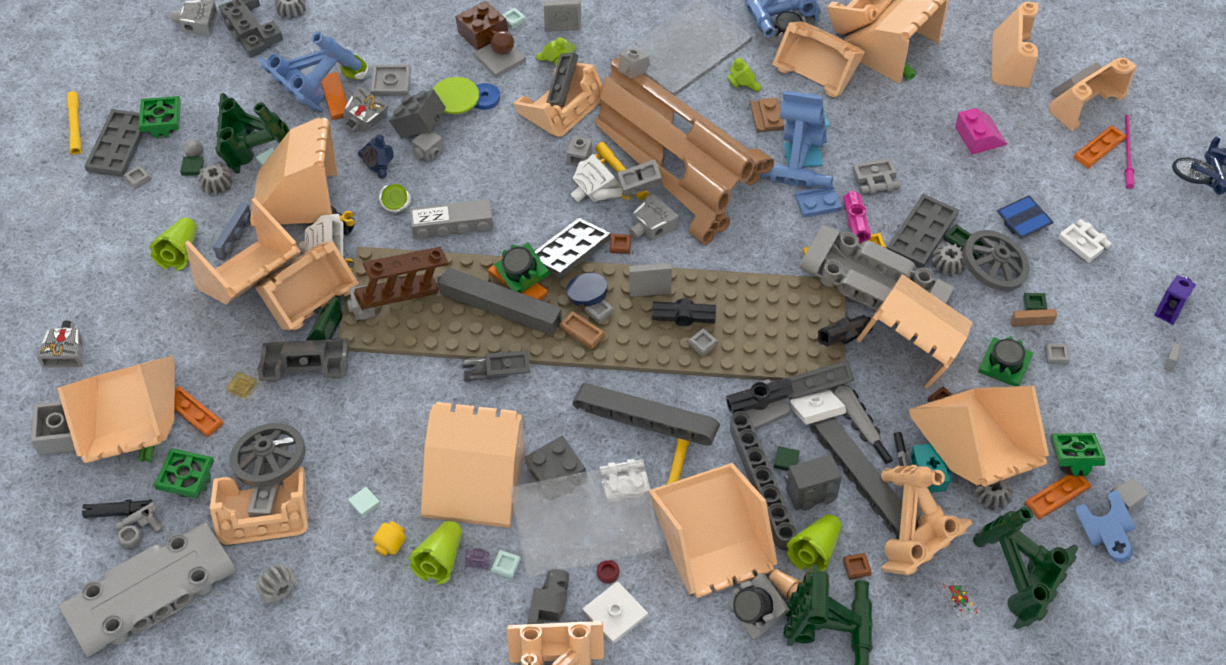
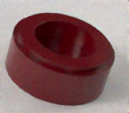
(608, 571)

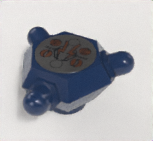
(377, 155)

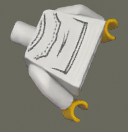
(595, 181)
(327, 229)

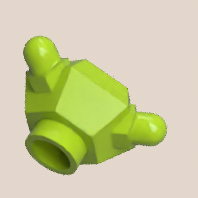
(553, 49)
(742, 75)

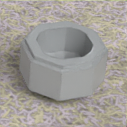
(193, 148)
(129, 537)

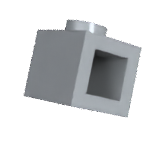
(633, 63)
(427, 146)
(579, 150)
(355, 308)
(1132, 494)

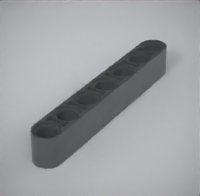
(646, 414)
(762, 470)
(861, 472)

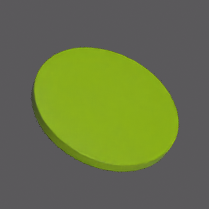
(457, 94)

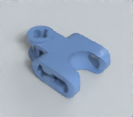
(1109, 528)

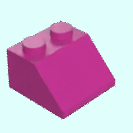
(978, 131)

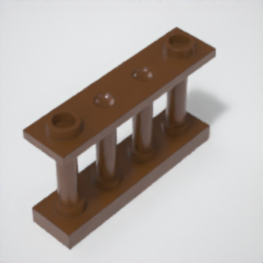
(401, 289)

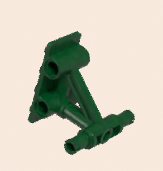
(234, 131)
(1045, 567)
(814, 609)

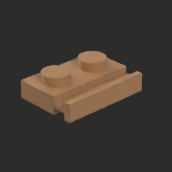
(767, 115)

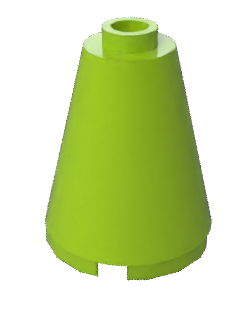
(170, 247)
(815, 543)
(437, 553)

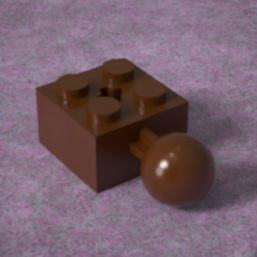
(485, 26)

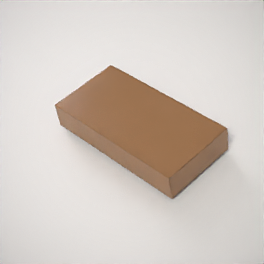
(1033, 317)
(582, 330)

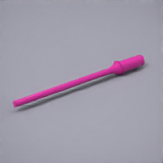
(1129, 171)

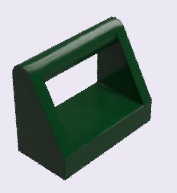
(327, 321)

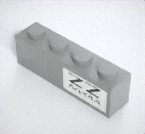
(451, 218)

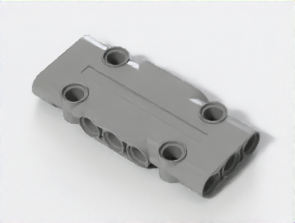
(866, 269)
(146, 589)

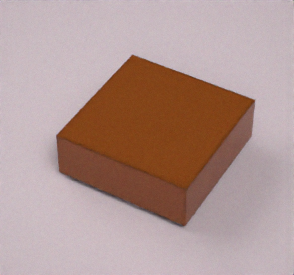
(620, 243)
(857, 566)

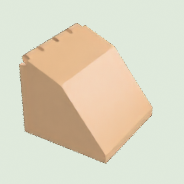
(888, 36)
(294, 176)
(249, 267)
(925, 317)
(120, 409)
(985, 432)
(471, 464)
(715, 529)

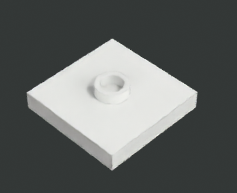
(817, 406)
(616, 611)

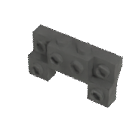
(246, 28)
(308, 355)

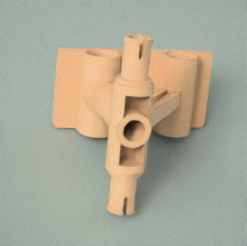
(934, 527)
(558, 642)

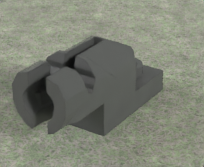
(496, 365)
(550, 600)

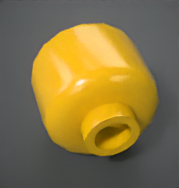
(389, 538)

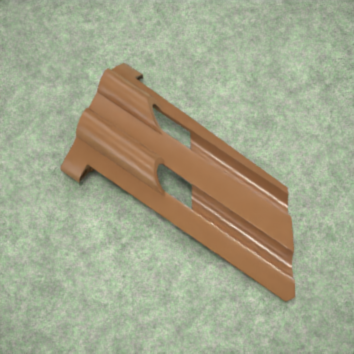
(640, 120)

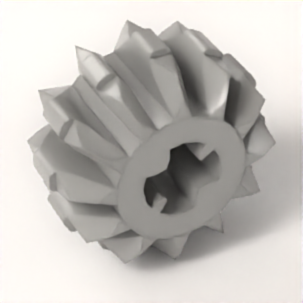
(290, 7)
(214, 178)
(948, 259)
(999, 498)
(276, 583)

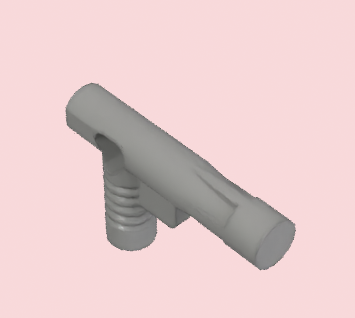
(142, 518)

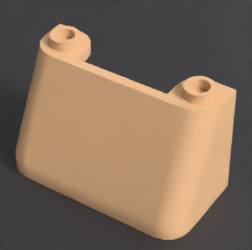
(855, 14)
(818, 56)
(1011, 58)
(1108, 81)
(581, 100)
(231, 506)

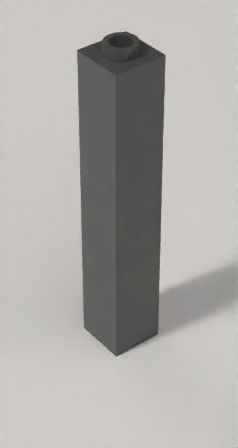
(500, 301)

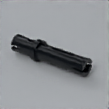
(114, 509)

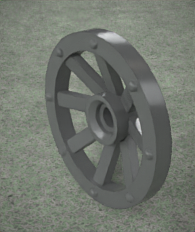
(998, 258)
(266, 451)

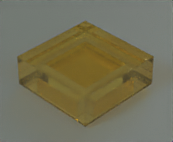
(241, 385)

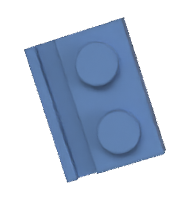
(818, 201)

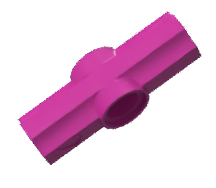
(856, 216)

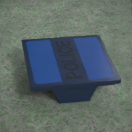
(1024, 217)

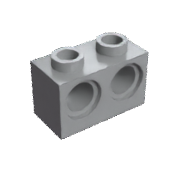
(640, 178)

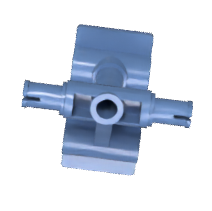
(763, 10)
(307, 87)
(804, 128)

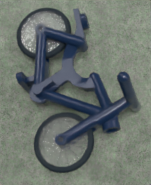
(1199, 172)

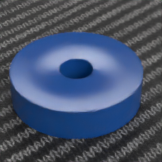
(492, 94)

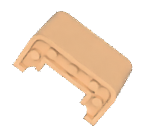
(306, 284)

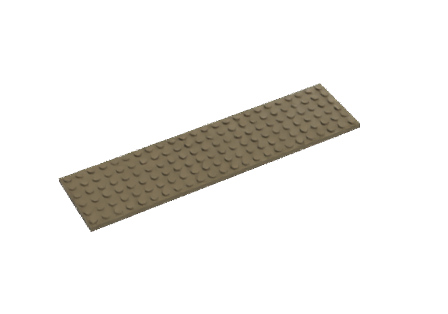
(761, 325)

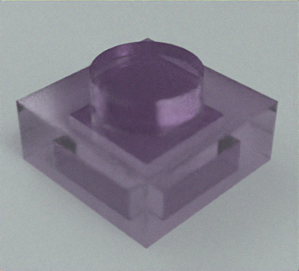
(477, 558)

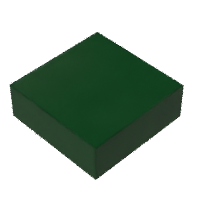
(191, 166)
(1035, 301)
(786, 457)

